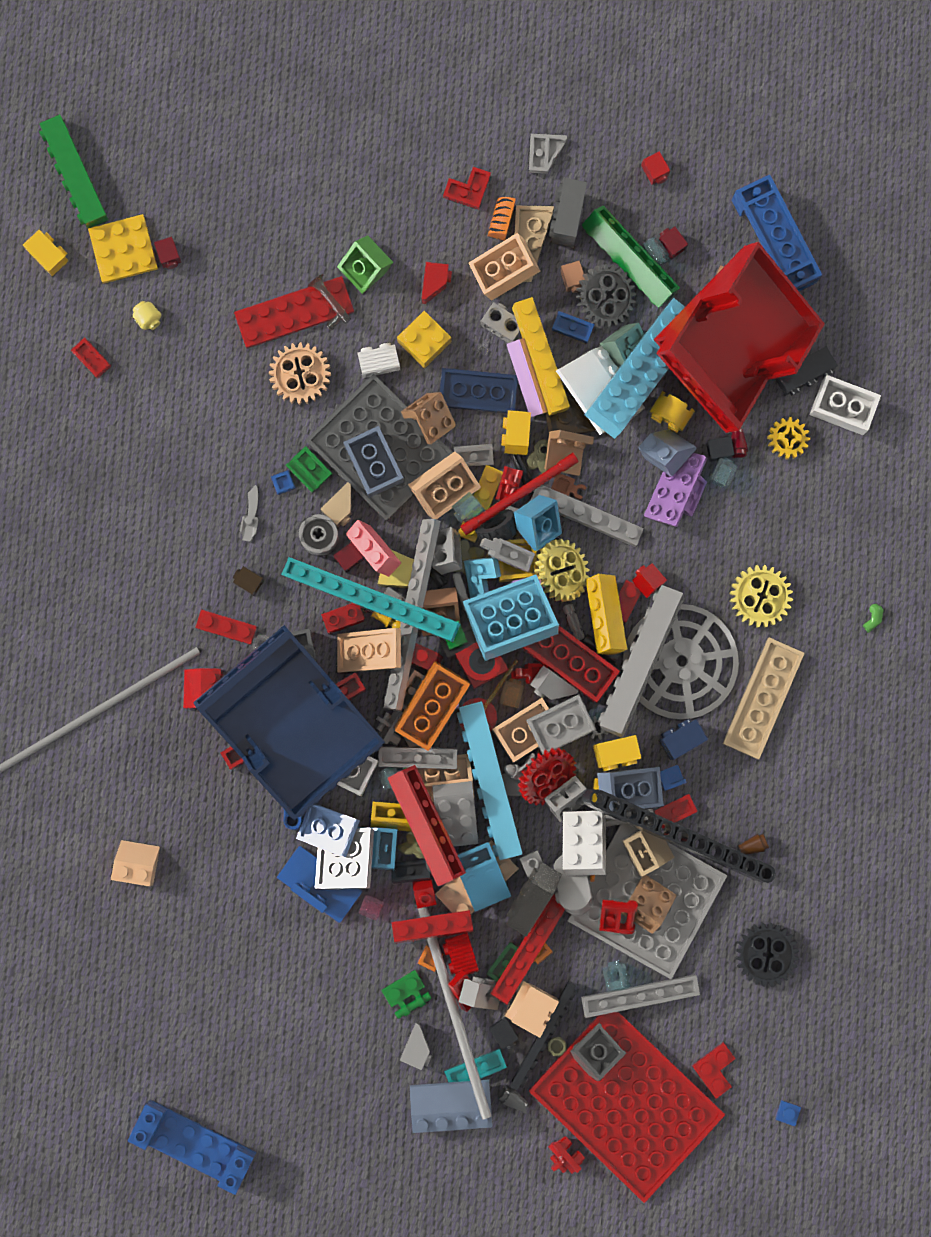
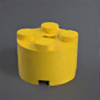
(672, 412)

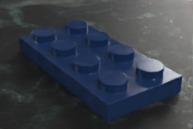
(479, 390)

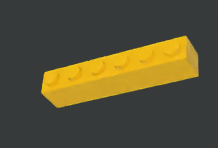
(541, 356)

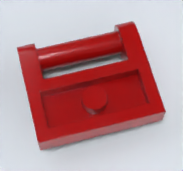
(611, 916)

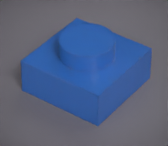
(788, 1113)

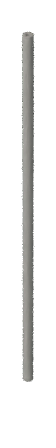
(99, 709)

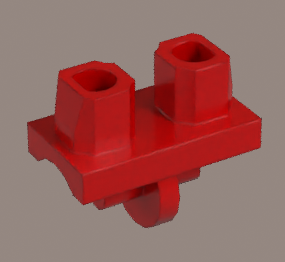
(509, 482)
(562, 1159)

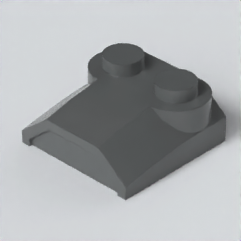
(597, 1053)

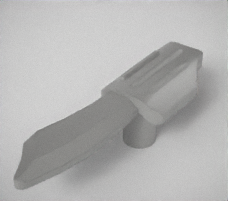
(250, 523)

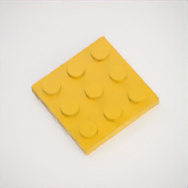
(123, 248)

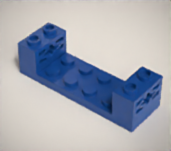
(777, 231)
(192, 1145)

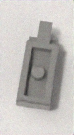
(509, 553)

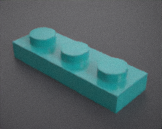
(486, 1065)

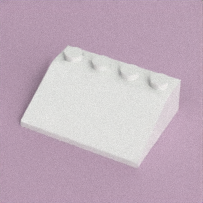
(588, 377)

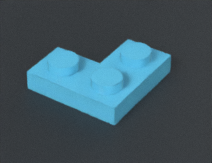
(477, 573)

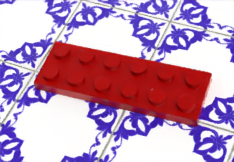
(291, 313)

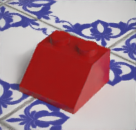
(198, 682)

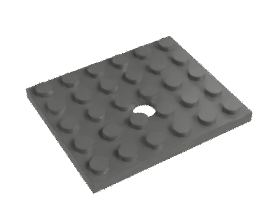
(365, 409)

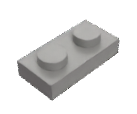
(476, 454)

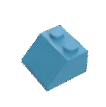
(538, 521)

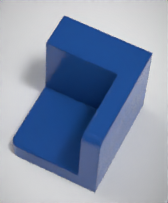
(671, 778)

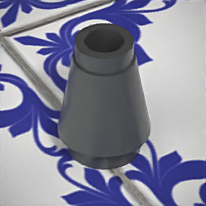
(511, 1098)

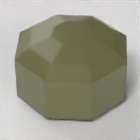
(556, 1046)

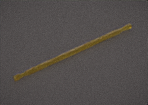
(500, 684)

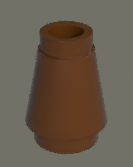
(754, 845)

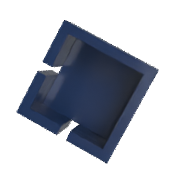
(683, 739)

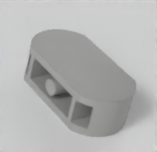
(573, 891)

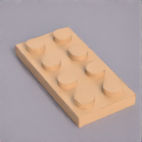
(369, 650)
(454, 893)

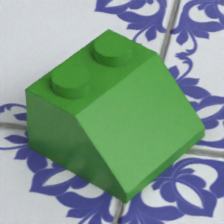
(364, 263)

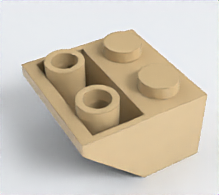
(647, 851)

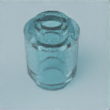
(656, 250)

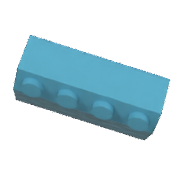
(511, 617)

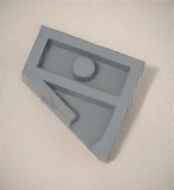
(544, 151)

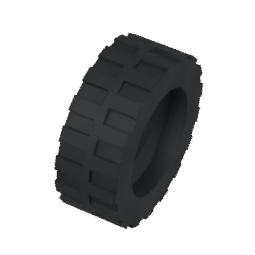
(499, 526)

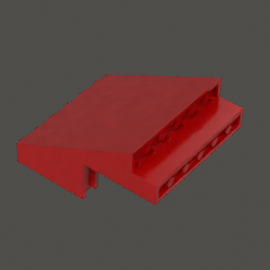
(739, 335)

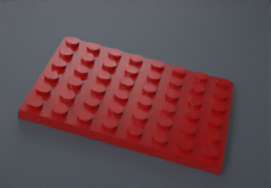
(637, 1116)

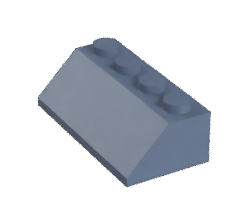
(447, 1107)

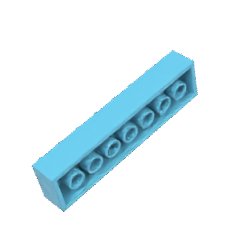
(633, 379)

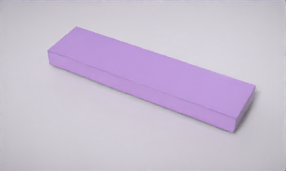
(526, 377)

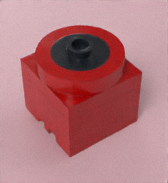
(477, 669)

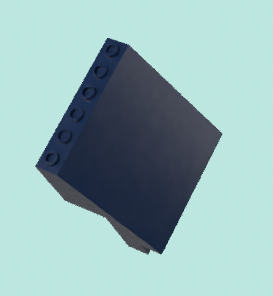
(289, 722)

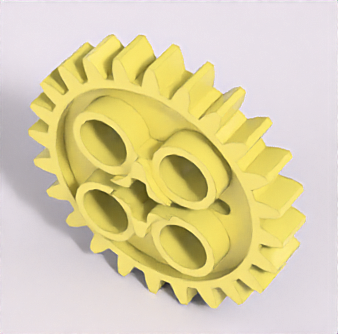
(567, 584)
(745, 589)

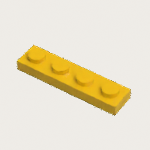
(489, 483)

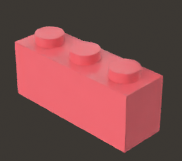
(373, 548)

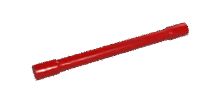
(477, 521)

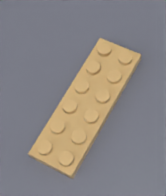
(763, 698)

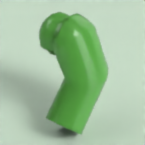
(876, 618)

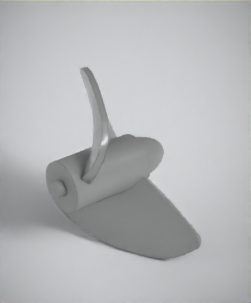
(512, 775)

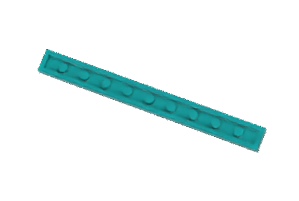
(371, 599)

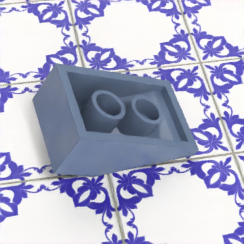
(635, 786)

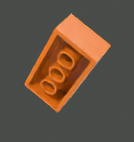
(431, 705)

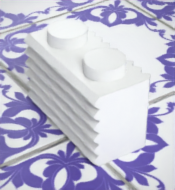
(378, 360)

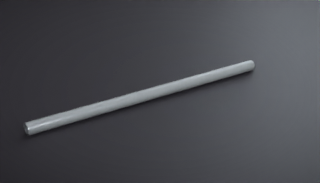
(457, 1023)

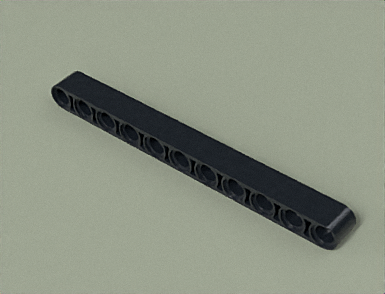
(671, 835)

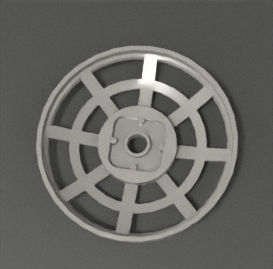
(693, 669)

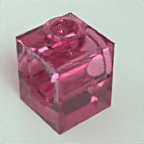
(371, 907)

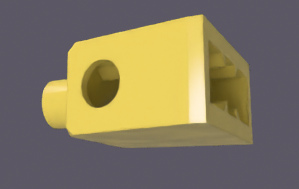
(401, 576)

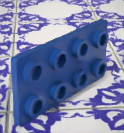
(300, 876)

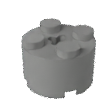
(324, 544)

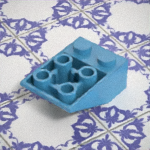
(384, 848)
(482, 877)

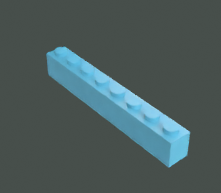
(490, 780)

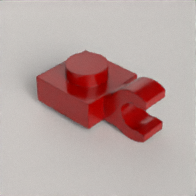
(529, 672)

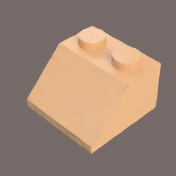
(135, 863)

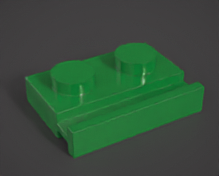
(309, 469)

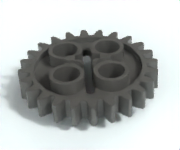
(594, 283)

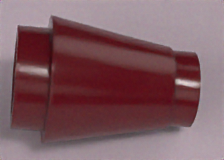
(739, 444)

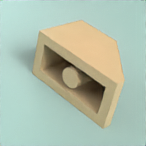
(339, 506)

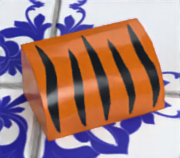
(501, 218)

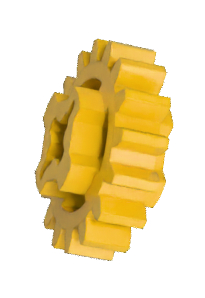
(780, 437)

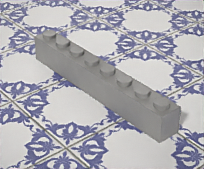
(641, 661)

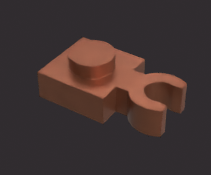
(566, 486)

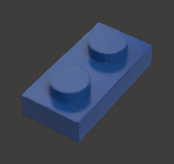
(572, 327)

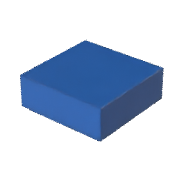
(283, 482)

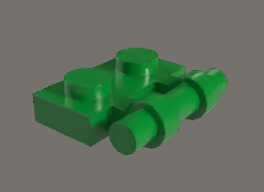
(402, 989)

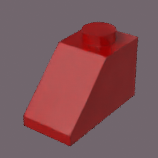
(435, 280)

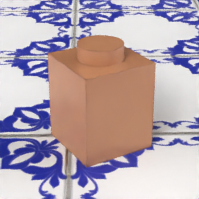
(571, 275)

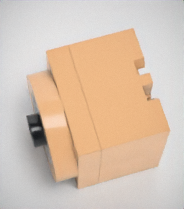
(531, 1008)

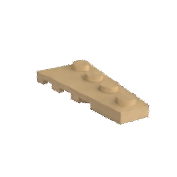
(532, 226)

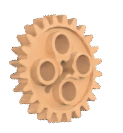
(315, 369)

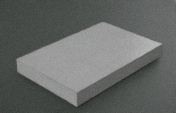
(561, 724)

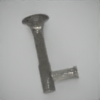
(340, 312)

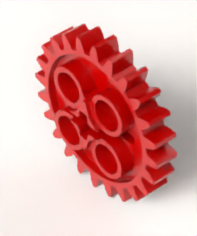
(546, 775)

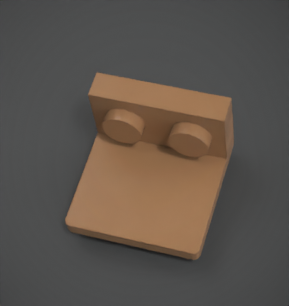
(431, 416)
(564, 443)
(653, 903)

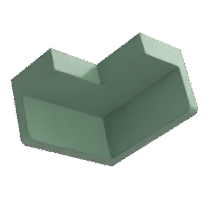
(622, 342)

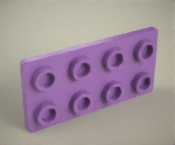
(678, 493)

